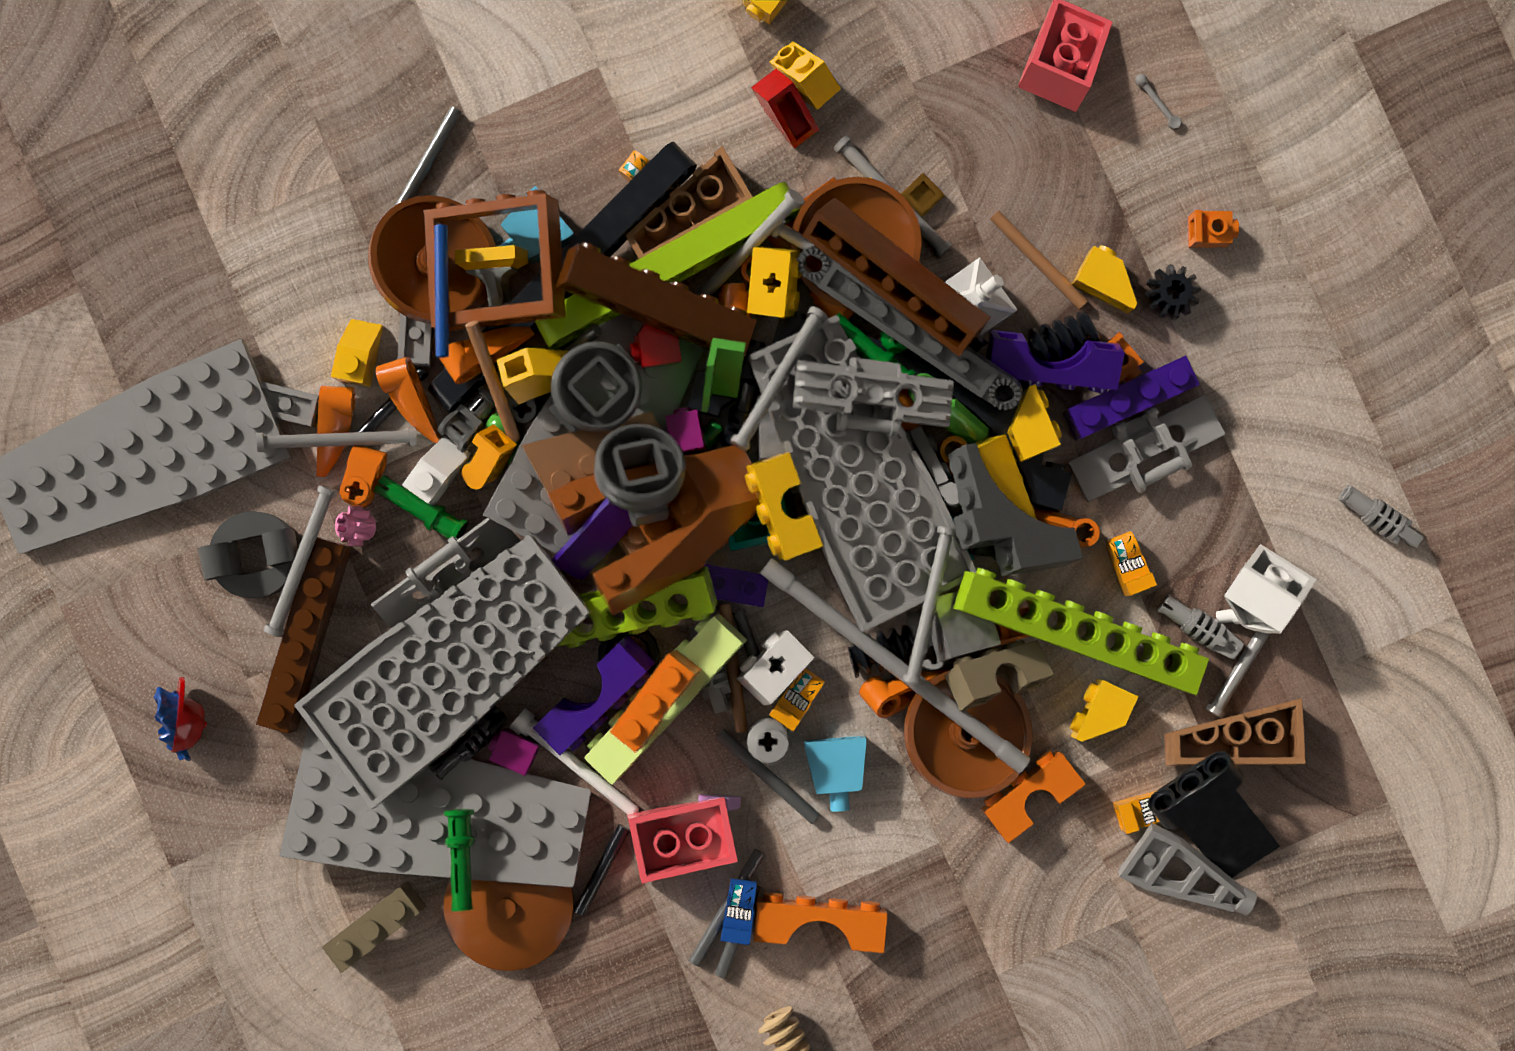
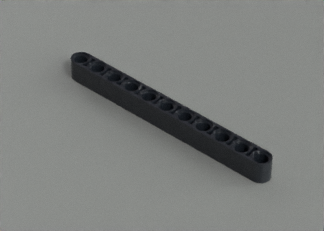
(606, 231)

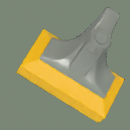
(493, 268)

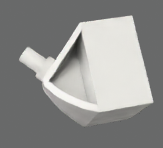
(985, 292)
(1266, 593)

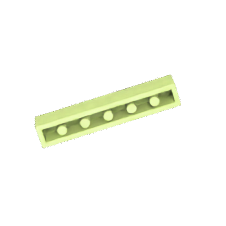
(710, 651)

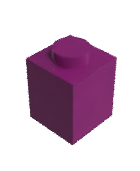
(687, 429)
(513, 751)

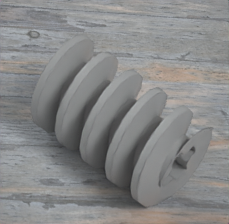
(778, 747)

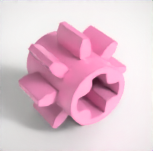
(355, 526)

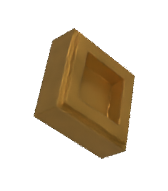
(922, 195)

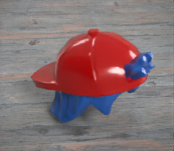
(181, 720)

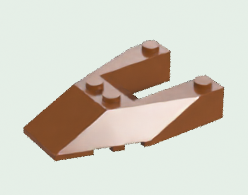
(699, 522)

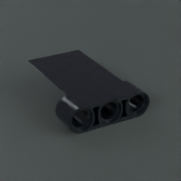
(1214, 814)

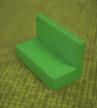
(723, 370)

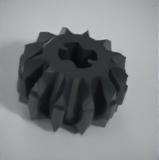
(1159, 293)

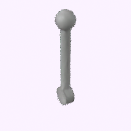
(1173, 121)

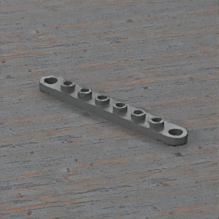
(969, 369)

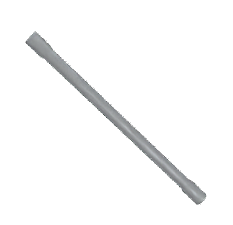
(788, 583)

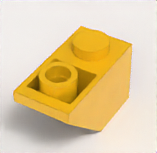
(808, 74)
(529, 372)
(1031, 427)
(1104, 711)

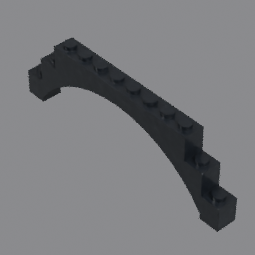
(1044, 484)

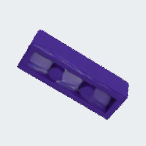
(593, 540)

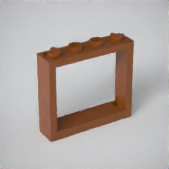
(550, 254)

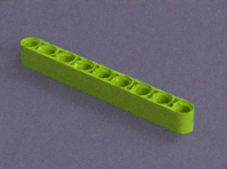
(675, 261)

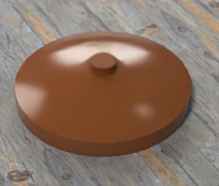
(873, 202)
(400, 259)
(955, 759)
(510, 923)

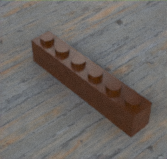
(896, 276)
(650, 299)
(304, 635)

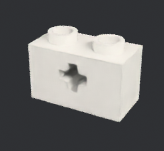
(791, 661)

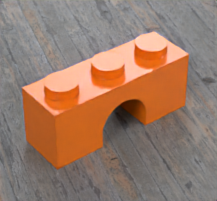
(655, 700)
(1007, 808)

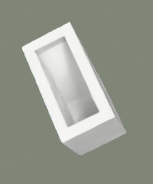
(436, 471)

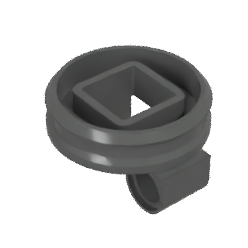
(618, 367)
(631, 447)
(222, 558)

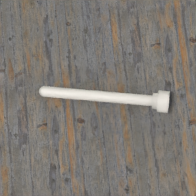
(524, 725)

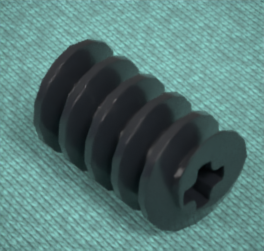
(1062, 336)
(899, 645)

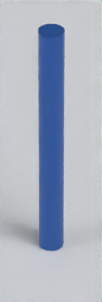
(441, 291)

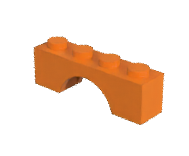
(780, 917)

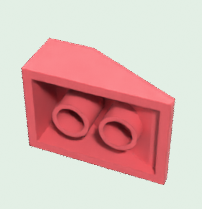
(1065, 54)
(682, 839)

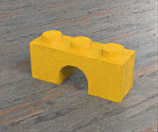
(769, 481)

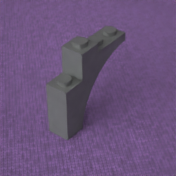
(992, 519)

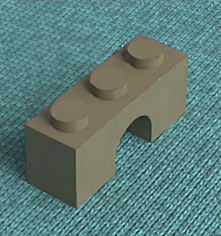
(975, 681)
(374, 927)

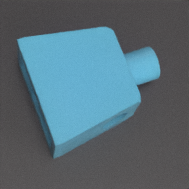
(524, 232)
(837, 767)

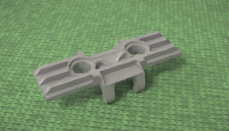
(872, 384)
(1143, 439)
(399, 603)

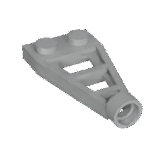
(1156, 850)

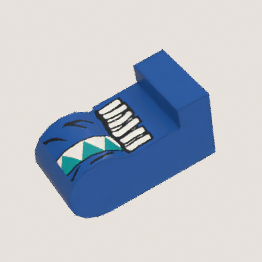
(739, 912)

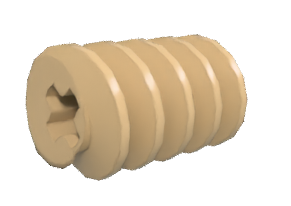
(784, 1031)

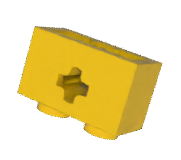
(766, 296)

